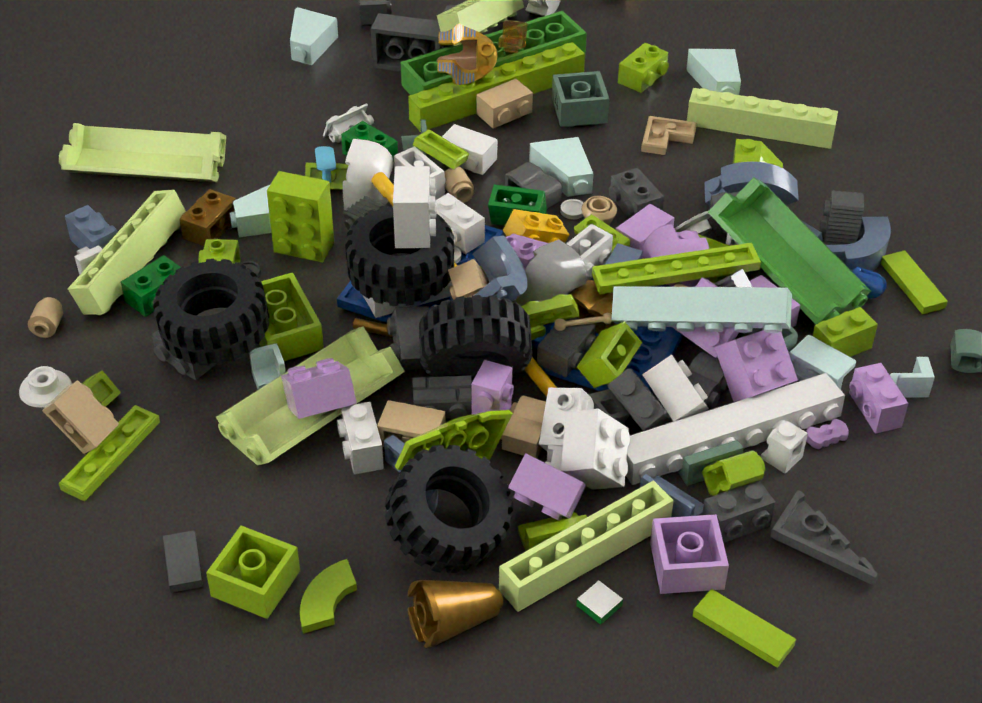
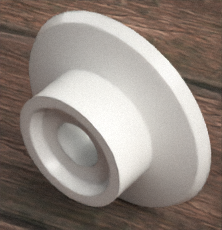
(697, 223)
(43, 386)

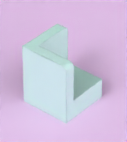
(266, 364)
(918, 382)

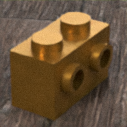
(207, 217)

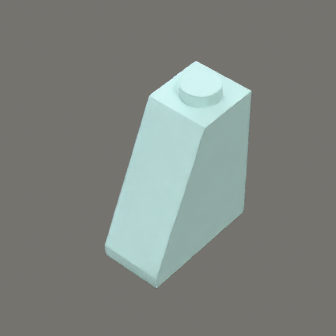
(311, 35)
(715, 69)
(565, 162)
(251, 214)

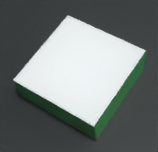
(599, 602)

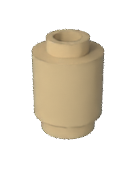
(459, 184)
(45, 317)

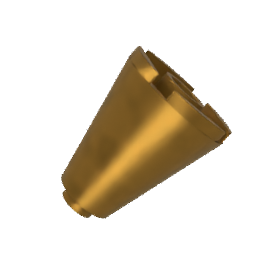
(450, 608)

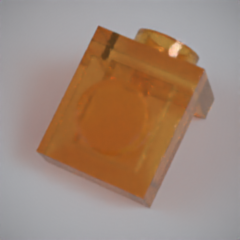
(513, 36)

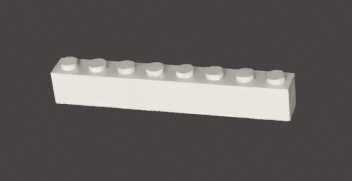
(747, 420)

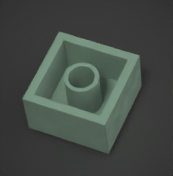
(580, 98)

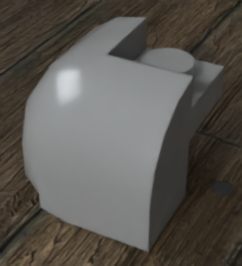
(553, 272)

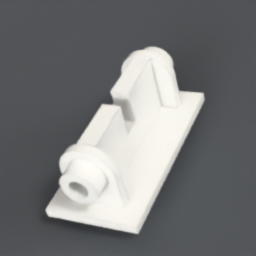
(338, 124)

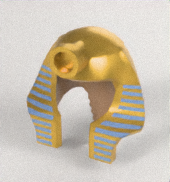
(475, 59)

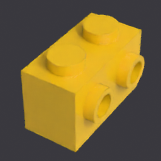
(536, 226)

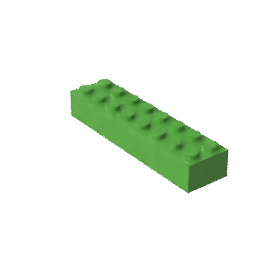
(542, 34)

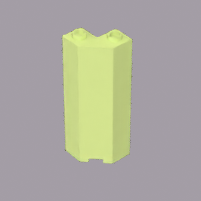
(143, 153)
(267, 428)

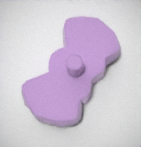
(827, 434)

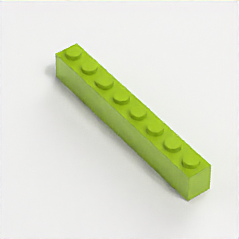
(453, 101)

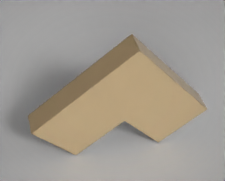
(662, 130)

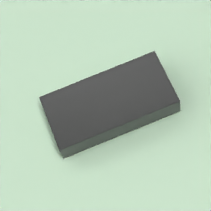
(182, 561)

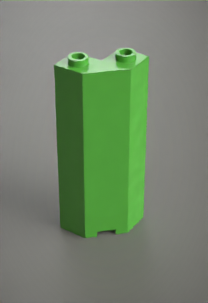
(790, 252)

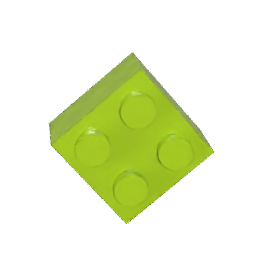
(253, 571)

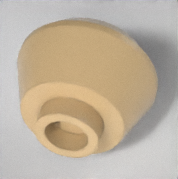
(600, 207)

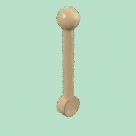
(561, 324)

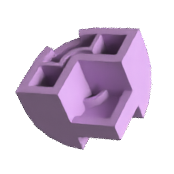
(668, 242)

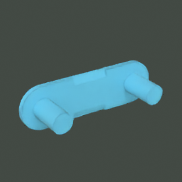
(325, 161)

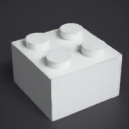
(414, 206)
(595, 449)

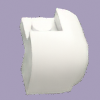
(364, 161)

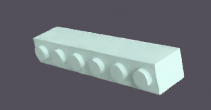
(703, 307)

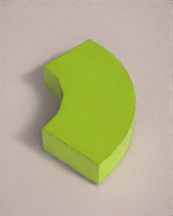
(324, 594)

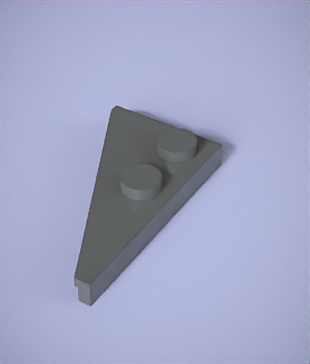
(815, 536)

